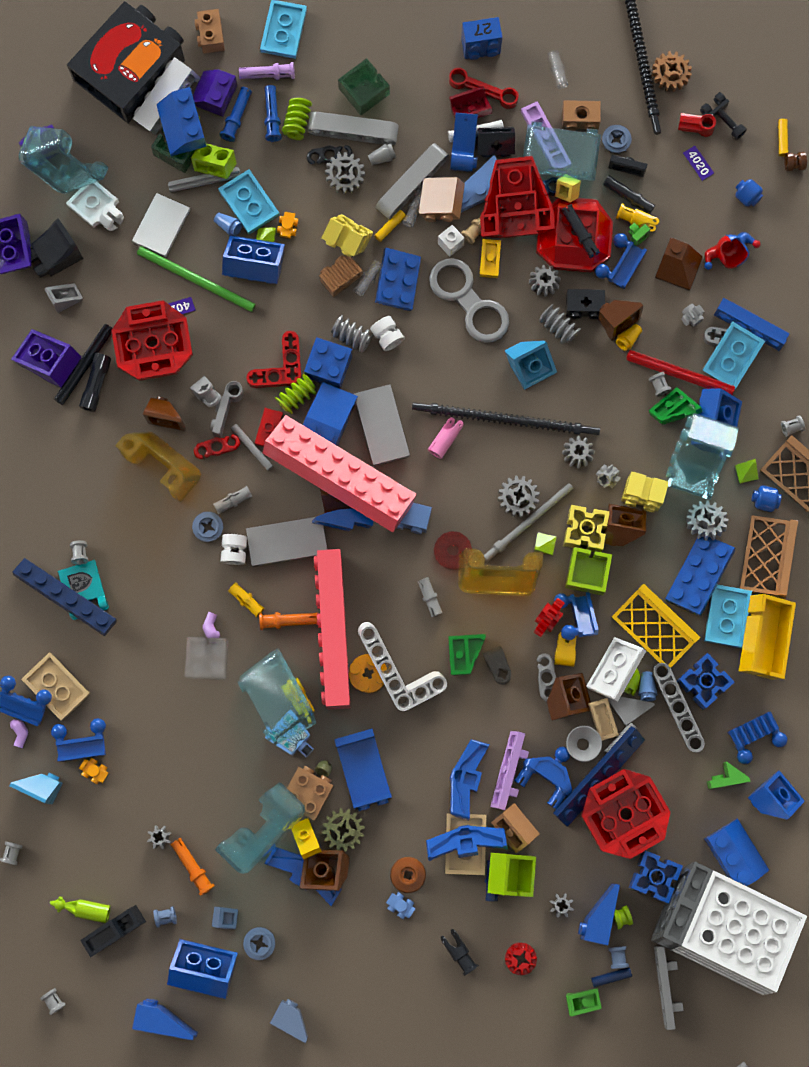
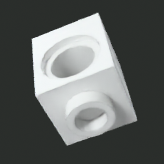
(451, 240)

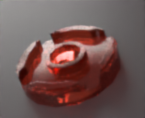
(446, 540)

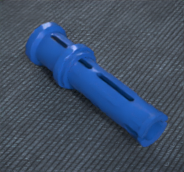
(272, 120)
(233, 121)

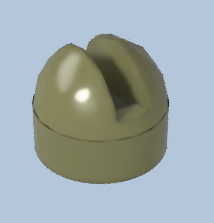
(323, 768)

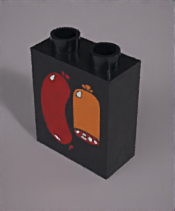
(125, 59)

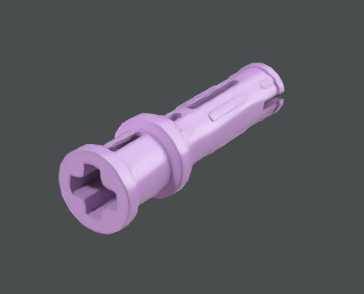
(276, 71)

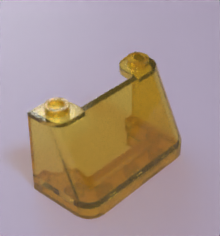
(498, 580)

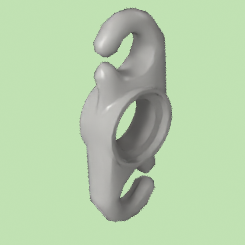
(542, 669)

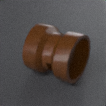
(795, 161)

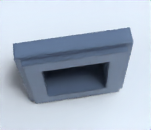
(224, 918)

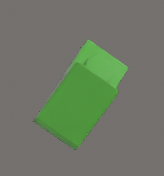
(733, 777)
(583, 1002)

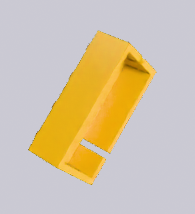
(767, 637)

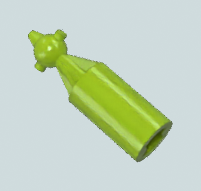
(84, 909)

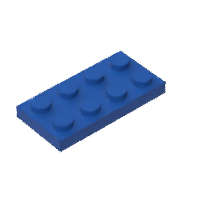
(700, 575)

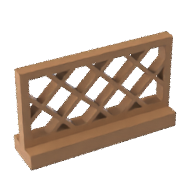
(802, 453)
(785, 560)

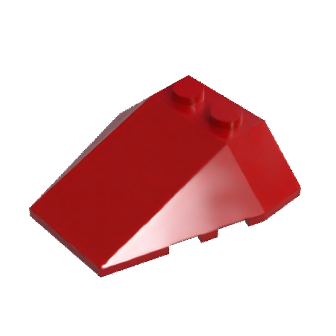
(516, 201)

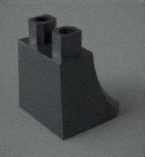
(55, 250)

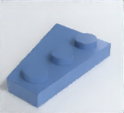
(478, 185)

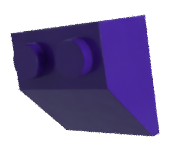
(215, 91)

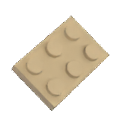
(64, 687)
(466, 865)

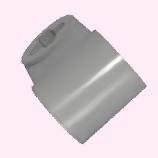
(205, 392)

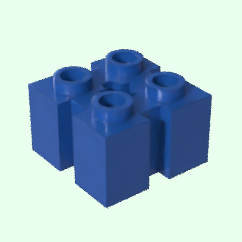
(717, 682)
(660, 888)

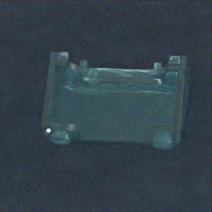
(563, 151)
(48, 157)
(277, 697)

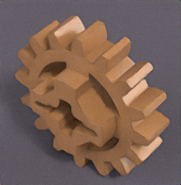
(677, 76)

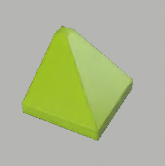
(266, 234)
(747, 471)
(545, 544)

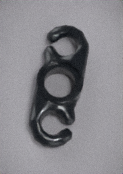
(321, 151)

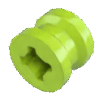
(622, 917)

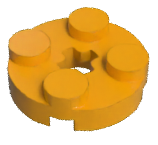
(362, 683)

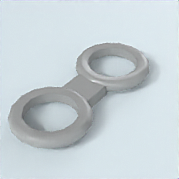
(469, 300)

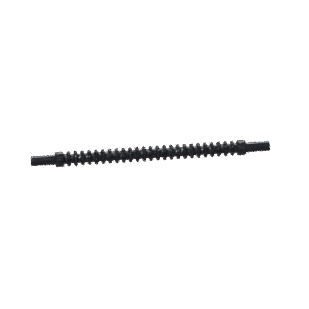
(653, 111)
(576, 428)

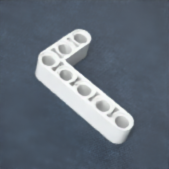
(392, 674)

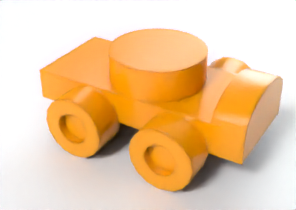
(288, 222)
(90, 768)

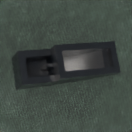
(113, 931)

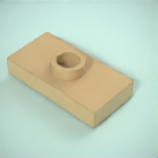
(603, 719)

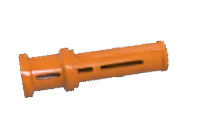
(277, 620)
(196, 874)

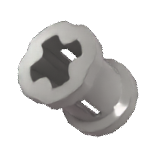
(660, 384)
(793, 426)
(79, 552)
(11, 853)
(52, 1001)

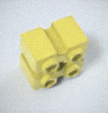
(347, 235)
(644, 492)
(595, 521)

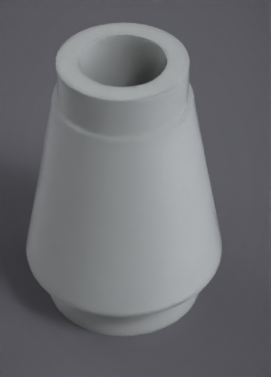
(382, 154)

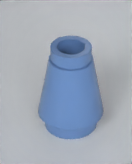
(229, 224)
(647, 687)

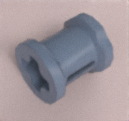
(165, 917)
(618, 957)

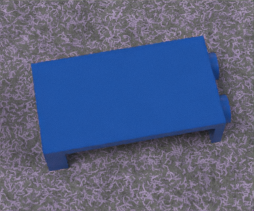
(363, 769)

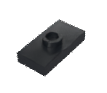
(627, 165)

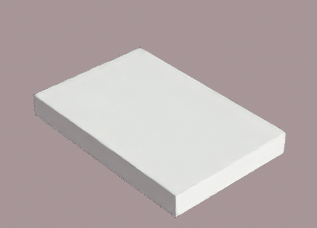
(161, 225)
(616, 669)

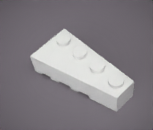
(175, 77)

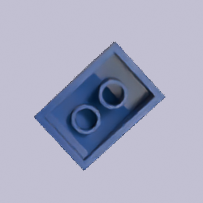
(330, 412)
(599, 920)
(159, 1020)

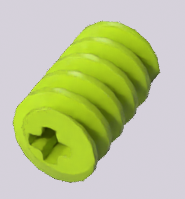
(296, 118)
(297, 394)

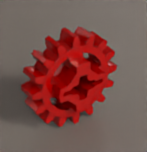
(549, 617)

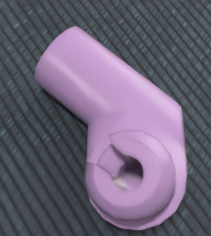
(208, 626)
(21, 732)

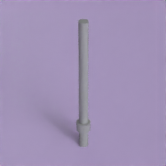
(501, 545)

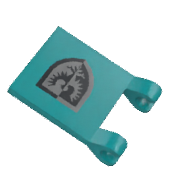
(86, 582)

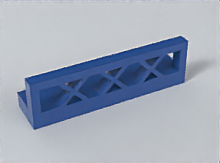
(763, 329)

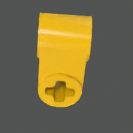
(565, 652)

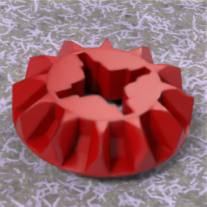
(518, 949)

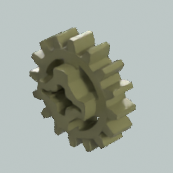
(334, 827)

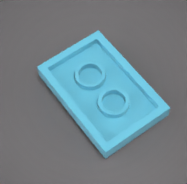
(283, 29)
(249, 201)
(733, 355)
(727, 616)

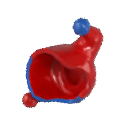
(731, 250)

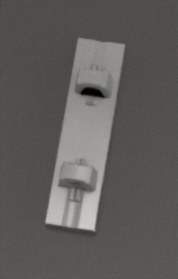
(664, 987)

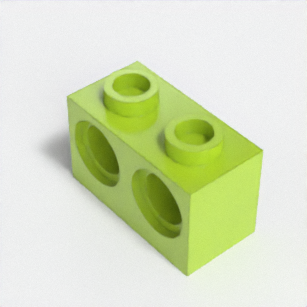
(214, 161)

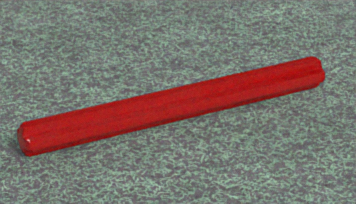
(678, 372)

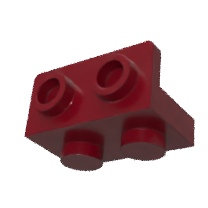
(471, 102)

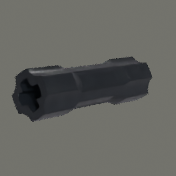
(96, 378)

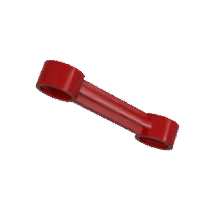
(490, 90)

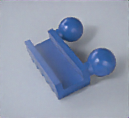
(627, 264)
(582, 613)
(22, 707)
(754, 730)
(81, 747)

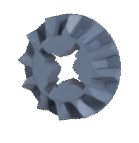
(616, 131)
(205, 518)
(250, 947)

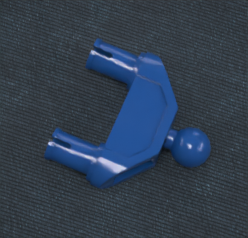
(552, 771)

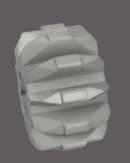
(539, 285)
(580, 445)

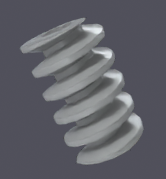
(559, 325)
(351, 334)

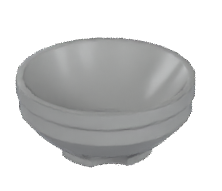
(594, 741)

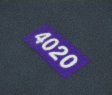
(698, 163)
(183, 306)

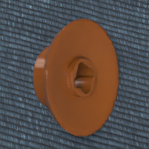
(417, 879)

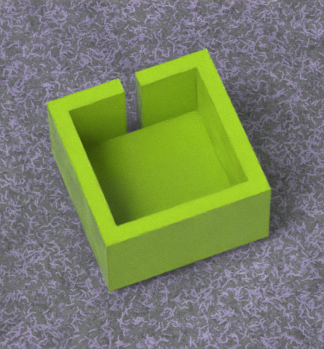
(588, 573)
(511, 874)

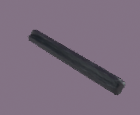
(83, 364)

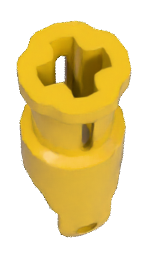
(637, 216)

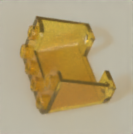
(138, 445)

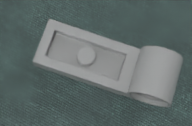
(223, 407)

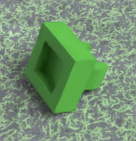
(638, 234)

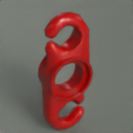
(225, 447)

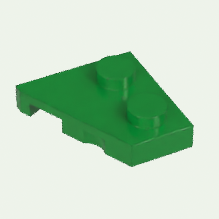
(674, 407)
(464, 652)

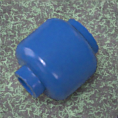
(749, 192)
(766, 498)

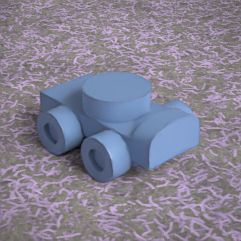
(404, 908)

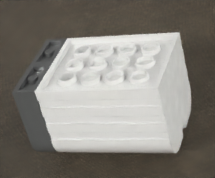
(729, 928)

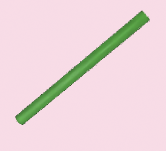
(196, 279)

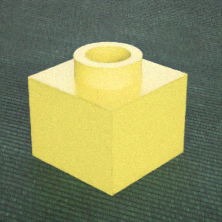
(567, 189)

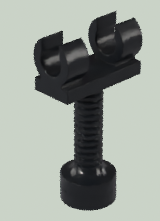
(737, 130)

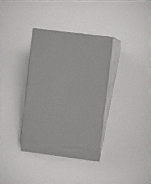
(63, 296)

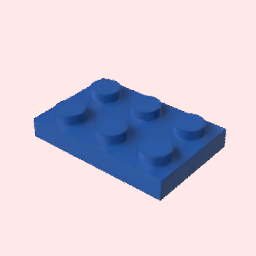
(398, 279)

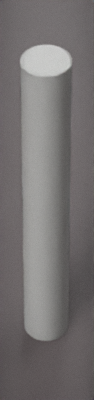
(251, 446)

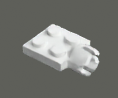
(96, 206)

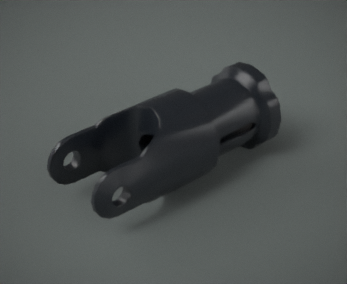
(460, 953)

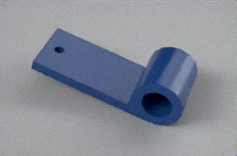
(464, 142)

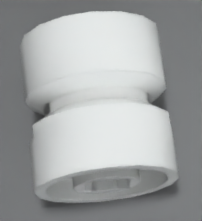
(385, 331)
(233, 542)

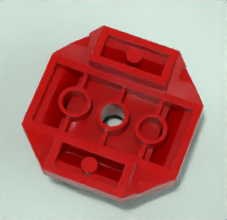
(562, 248)
(150, 323)
(647, 814)

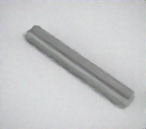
(199, 180)

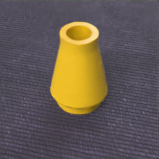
(628, 337)

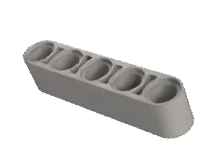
(353, 128)
(412, 181)
(685, 714)

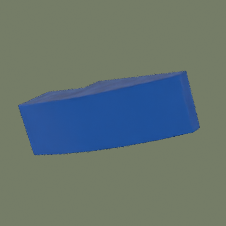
(343, 519)

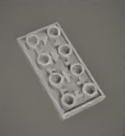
(382, 425)
(285, 541)

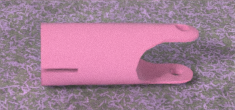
(445, 438)

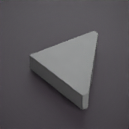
(629, 709)

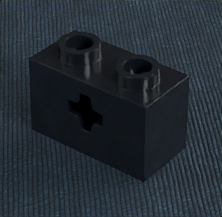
(486, 139)
(576, 297)

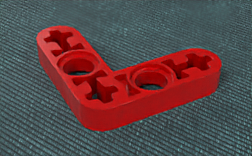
(283, 372)

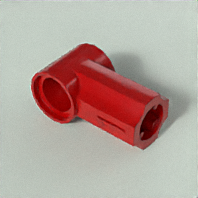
(695, 123)

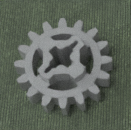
(339, 167)
(525, 497)
(705, 522)

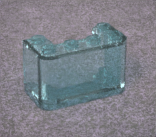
(701, 455)
(248, 849)

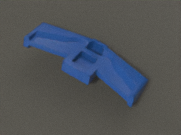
(466, 779)
(466, 840)
(293, 863)

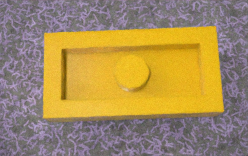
(490, 258)
(306, 838)

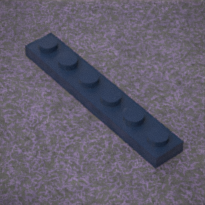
(64, 597)
(604, 769)

